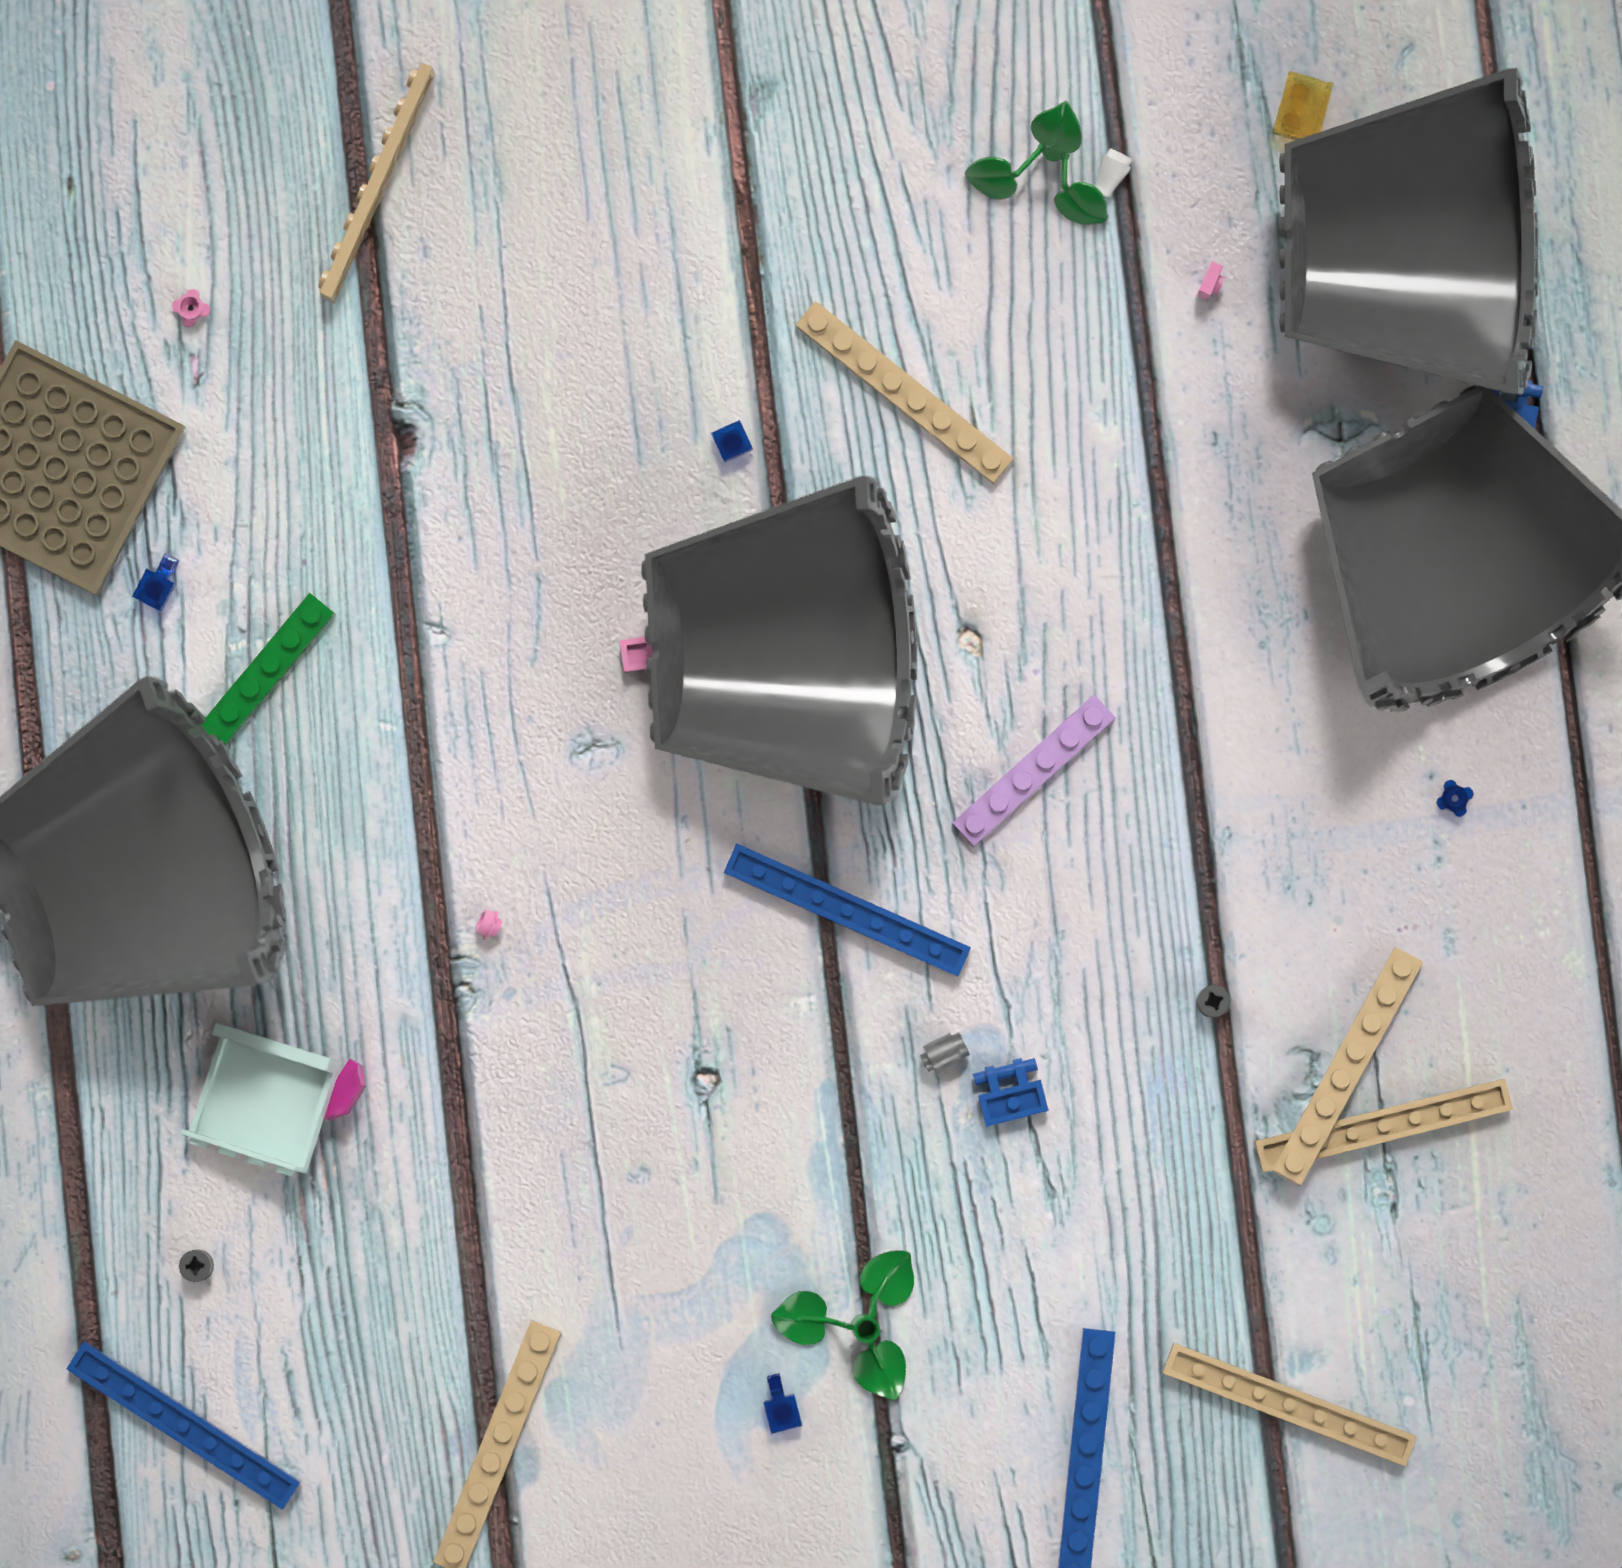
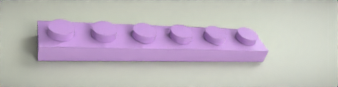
(1033, 770)

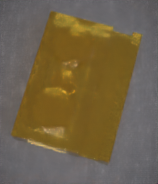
(1302, 106)

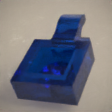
(155, 587)
(782, 1409)

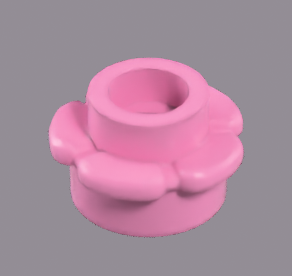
(488, 924)

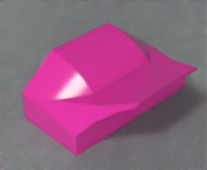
(346, 1090)

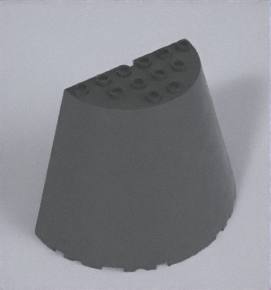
(1418, 235)
(1463, 550)
(788, 644)
(137, 861)

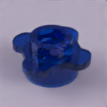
(1457, 807)

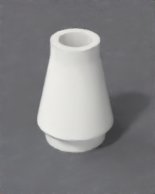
(1112, 171)

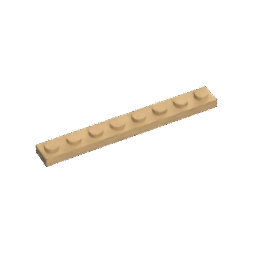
(381, 170)
(904, 392)
(1347, 1066)
(1400, 1121)
(1289, 1404)
(497, 1446)

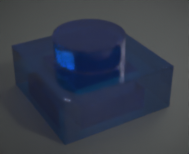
(732, 441)

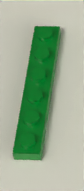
(267, 668)

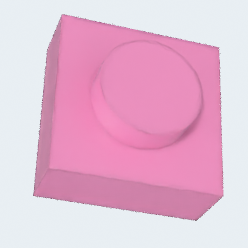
(1212, 281)
(635, 654)

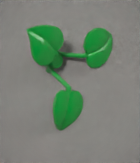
(1057, 135)
(884, 1365)

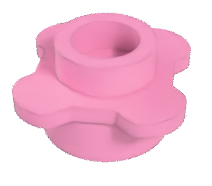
(191, 298)

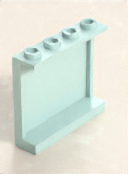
(263, 1100)

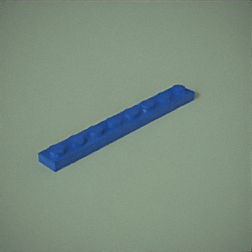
(847, 910)
(183, 1425)
(1086, 1448)

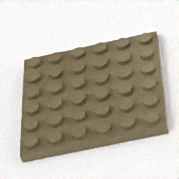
(74, 466)

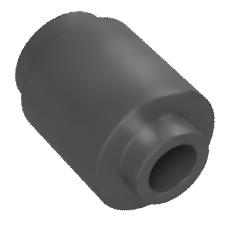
(944, 1053)

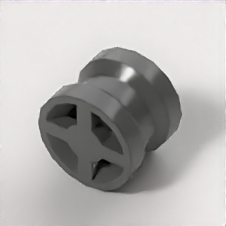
(1208, 1003)
(202, 1265)

